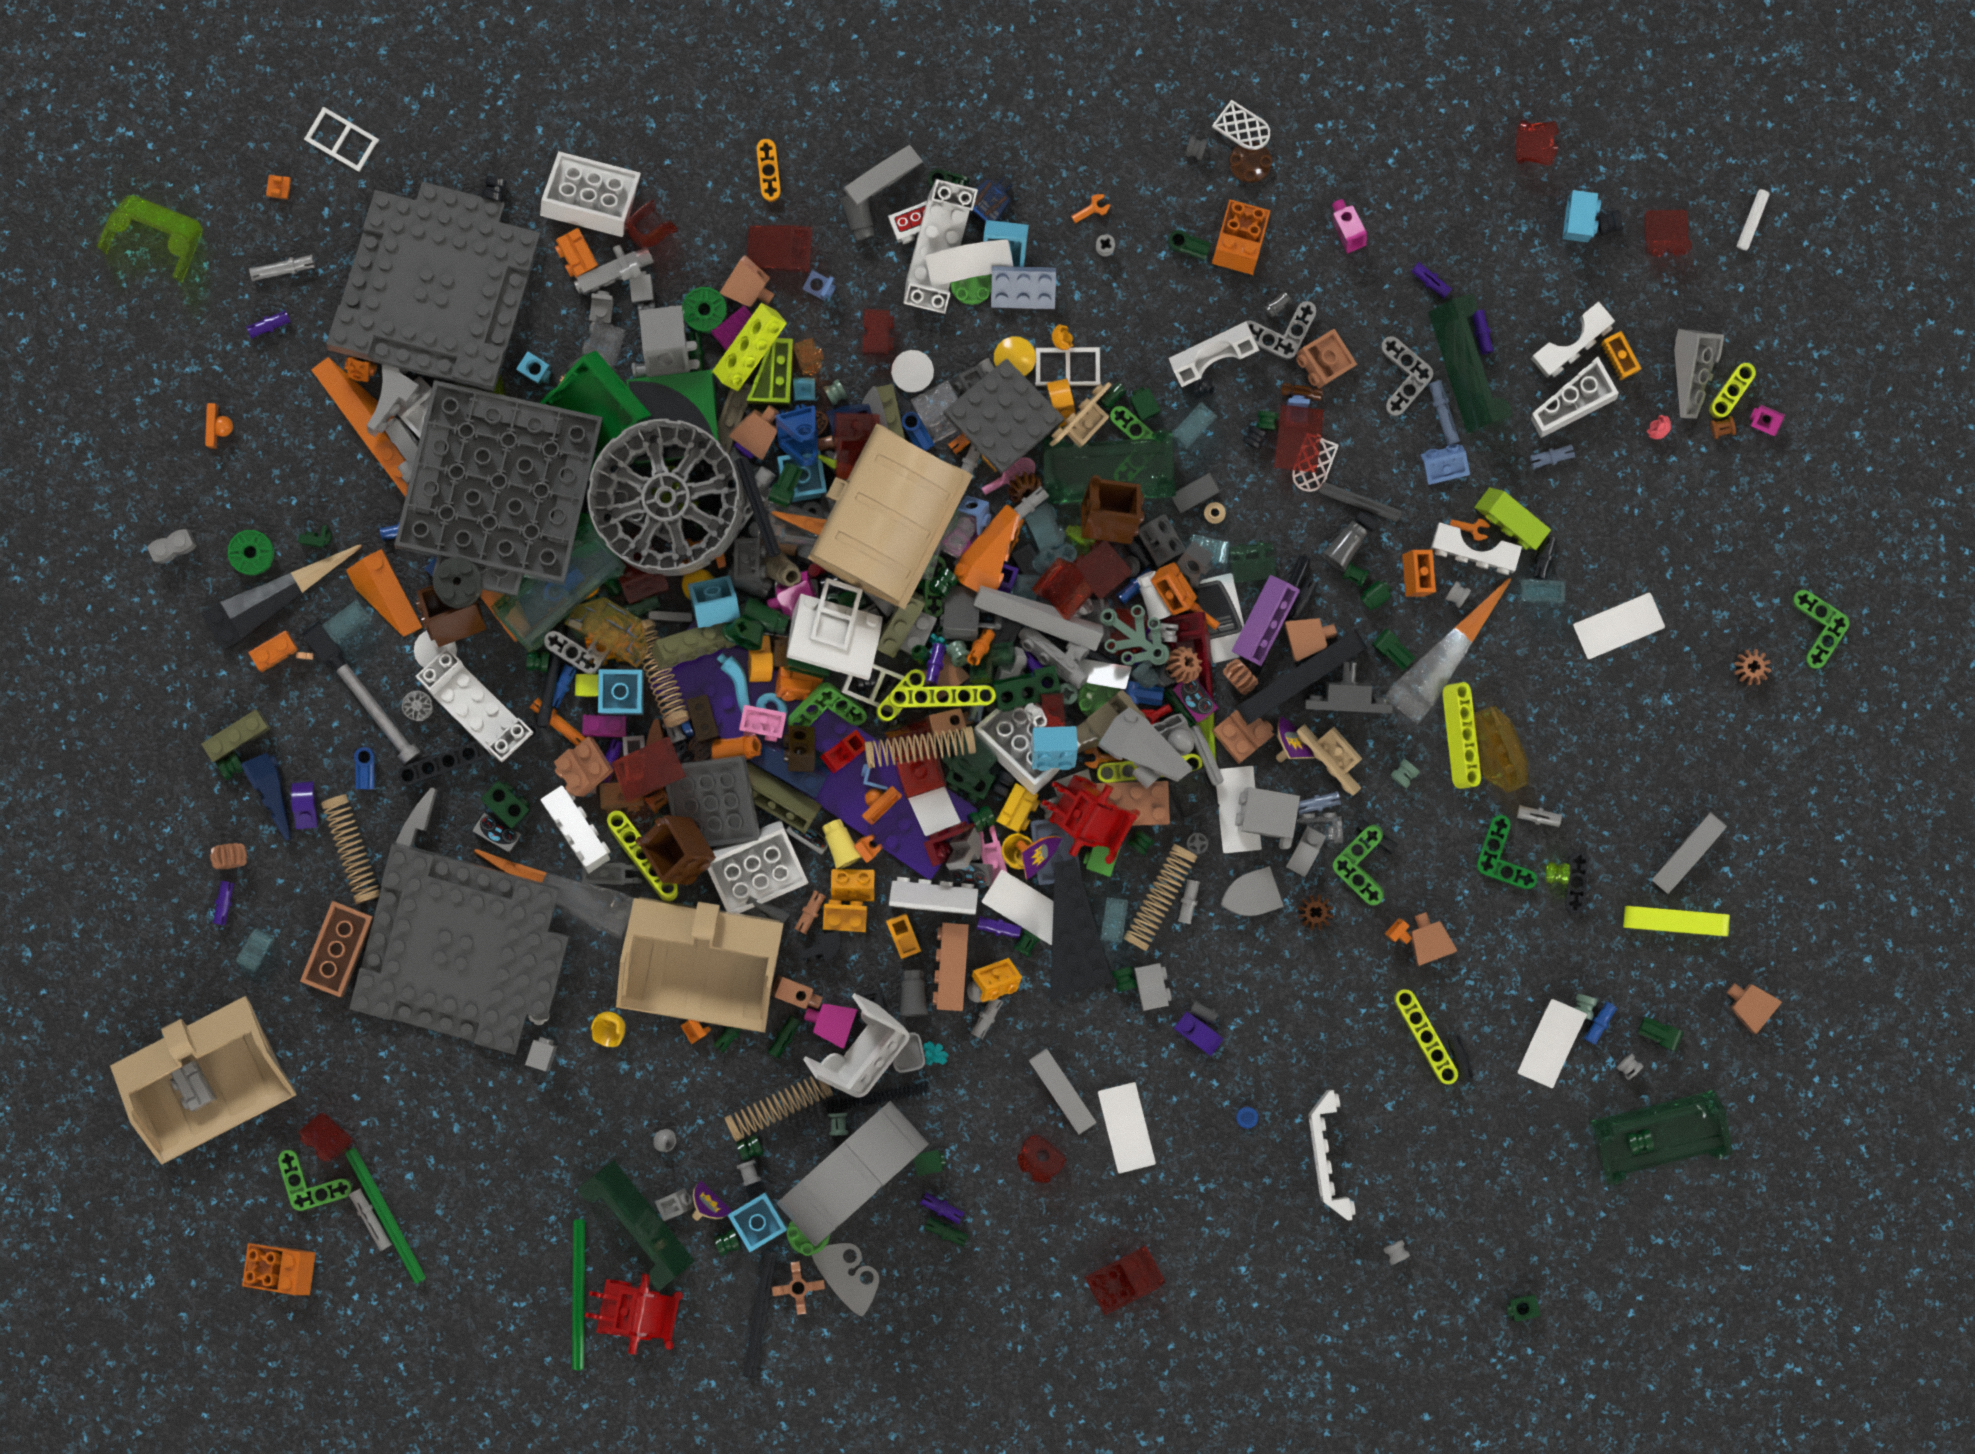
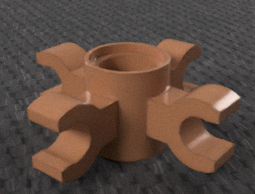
(787, 1289)

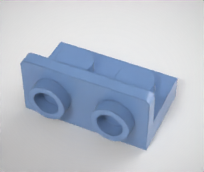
(1445, 463)

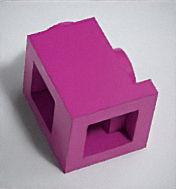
(1769, 427)

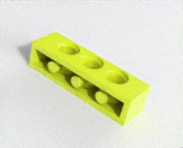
(749, 347)

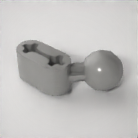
(1181, 741)

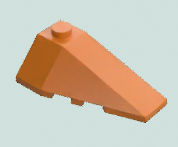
(985, 557)
(380, 586)

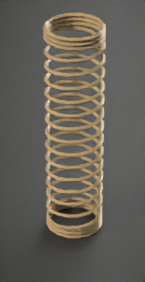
(677, 717)
(869, 746)
(335, 802)
(1179, 852)
(737, 1135)

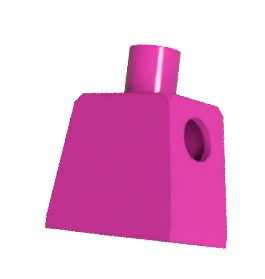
(1348, 226)
(788, 595)
(832, 1022)

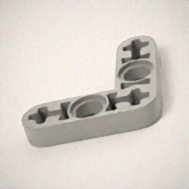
(1288, 338)
(1413, 378)
(591, 652)

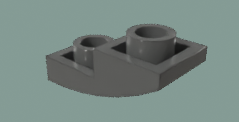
(1195, 492)

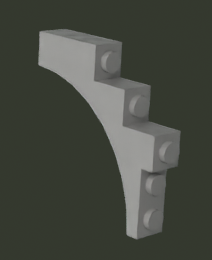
(395, 391)

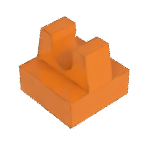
(278, 187)
(865, 849)
(1398, 930)
(694, 1030)

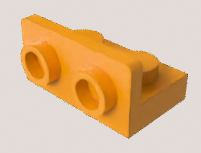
(852, 885)
(845, 917)
(997, 979)

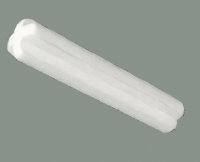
(1753, 219)

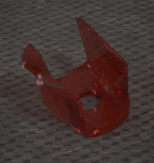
(1536, 142)
(655, 235)
(1028, 1160)

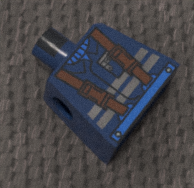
(991, 200)

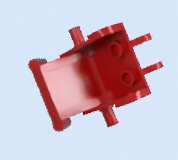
(1091, 816)
(636, 1312)

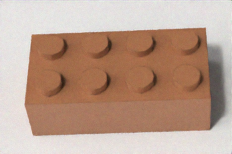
(1151, 802)
(337, 949)
(952, 966)

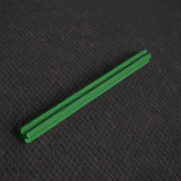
(385, 1215)
(578, 1304)

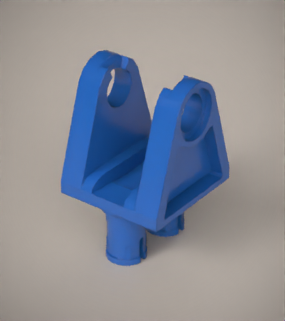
(798, 433)

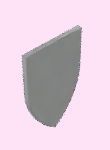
(1253, 894)

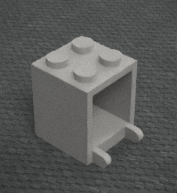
(666, 342)
(1268, 814)

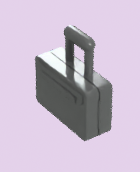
(962, 617)

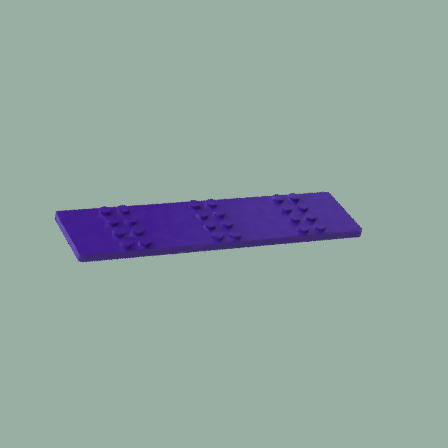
(844, 790)

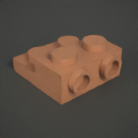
(1325, 359)
(1242, 739)
(583, 767)

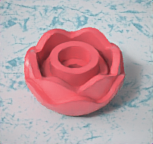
(1660, 427)

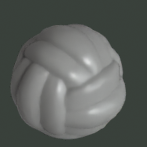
(974, 992)
(664, 1140)

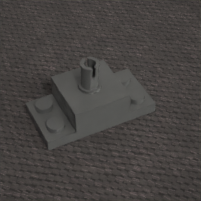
(1348, 695)

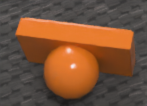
(216, 425)
(879, 803)

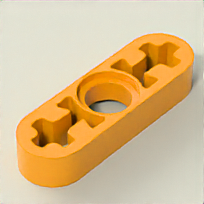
(761, 155)

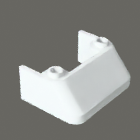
(867, 1057)

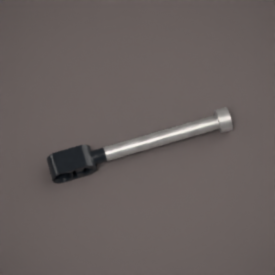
(330, 653)

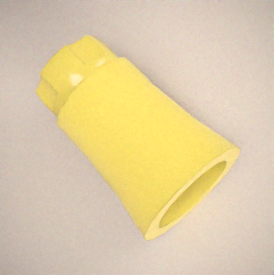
(840, 844)

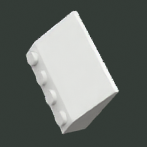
(589, 194)
(862, 644)
(1009, 739)
(756, 869)
(933, 897)

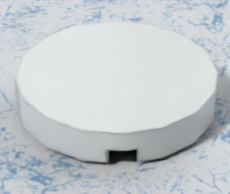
(912, 371)
(427, 650)

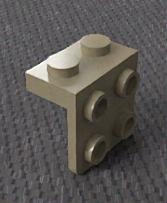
(1104, 716)

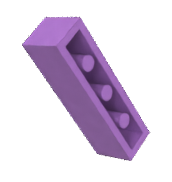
(1265, 620)

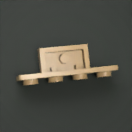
(1086, 422)
(1335, 754)

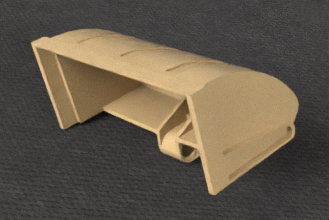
(888, 517)
(709, 980)
(234, 1062)

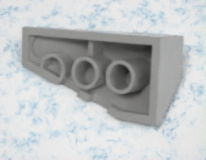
(1694, 361)
(1138, 741)

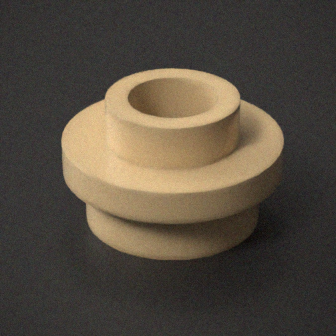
(1207, 512)

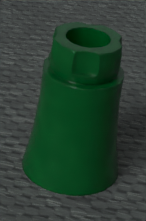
(765, 616)

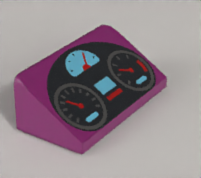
(1196, 699)

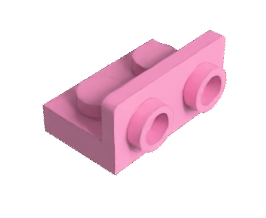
(762, 722)

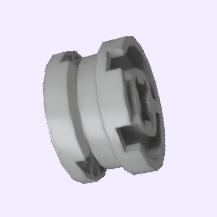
(1167, 632)
(417, 705)

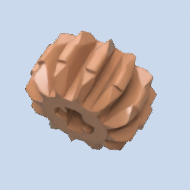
(1749, 659)
(1183, 665)
(1240, 676)
(228, 856)

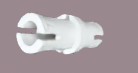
(1036, 712)

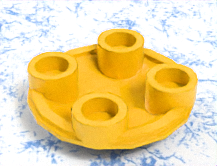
(1018, 352)

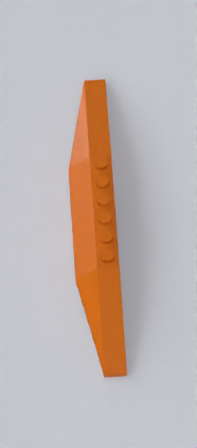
(359, 408)

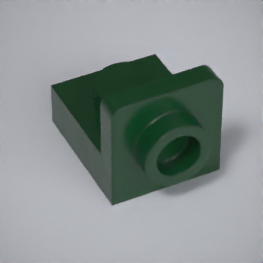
(312, 539)

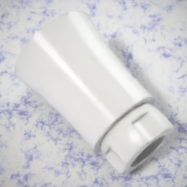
(1153, 602)

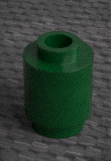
(1376, 595)

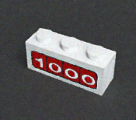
(907, 223)

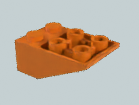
(1241, 237)
(278, 1269)

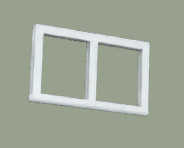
(334, 151)
(1056, 350)
(851, 619)
(877, 685)

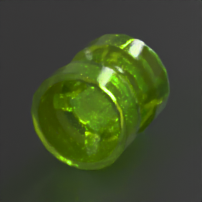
(1557, 873)

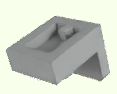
(601, 306)
(674, 1204)

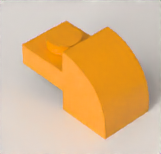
(1061, 398)
(760, 663)
(903, 935)

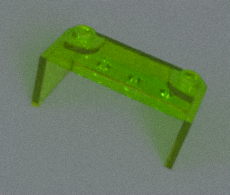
(184, 230)

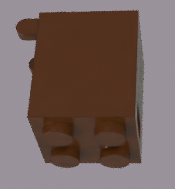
(1111, 510)
(445, 622)
(676, 850)

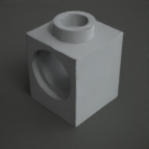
(641, 288)

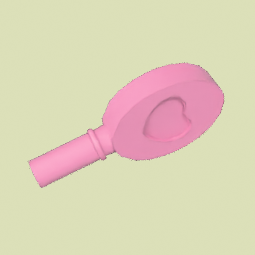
(1023, 464)

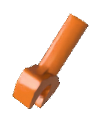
(1093, 208)
(1472, 528)
(1210, 620)
(1100, 758)

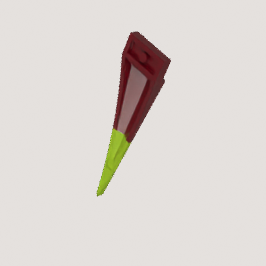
(1194, 634)

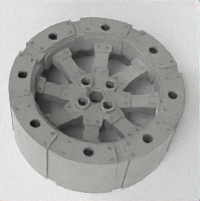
(636, 442)
(852, 1173)

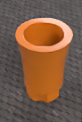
(745, 745)

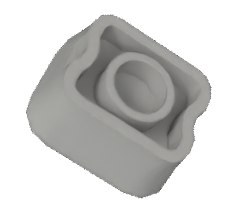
(911, 1055)

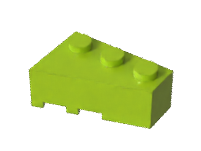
(775, 375)
(1512, 518)

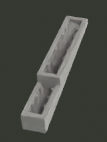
(1039, 616)

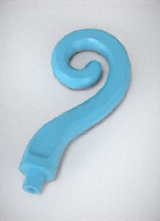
(738, 676)

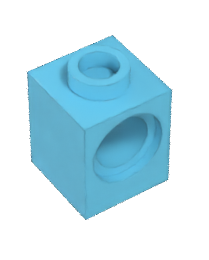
(525, 365)

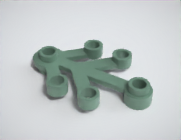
(1137, 638)

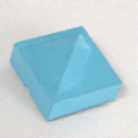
(804, 388)

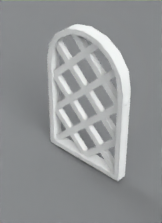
(1255, 118)
(1320, 464)

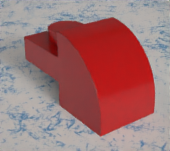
(844, 752)

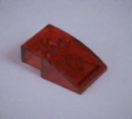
(850, 437)
(1298, 439)
(648, 769)
(920, 775)

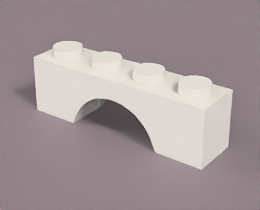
(1552, 357)
(1192, 362)
(1449, 541)

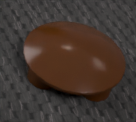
(1250, 164)

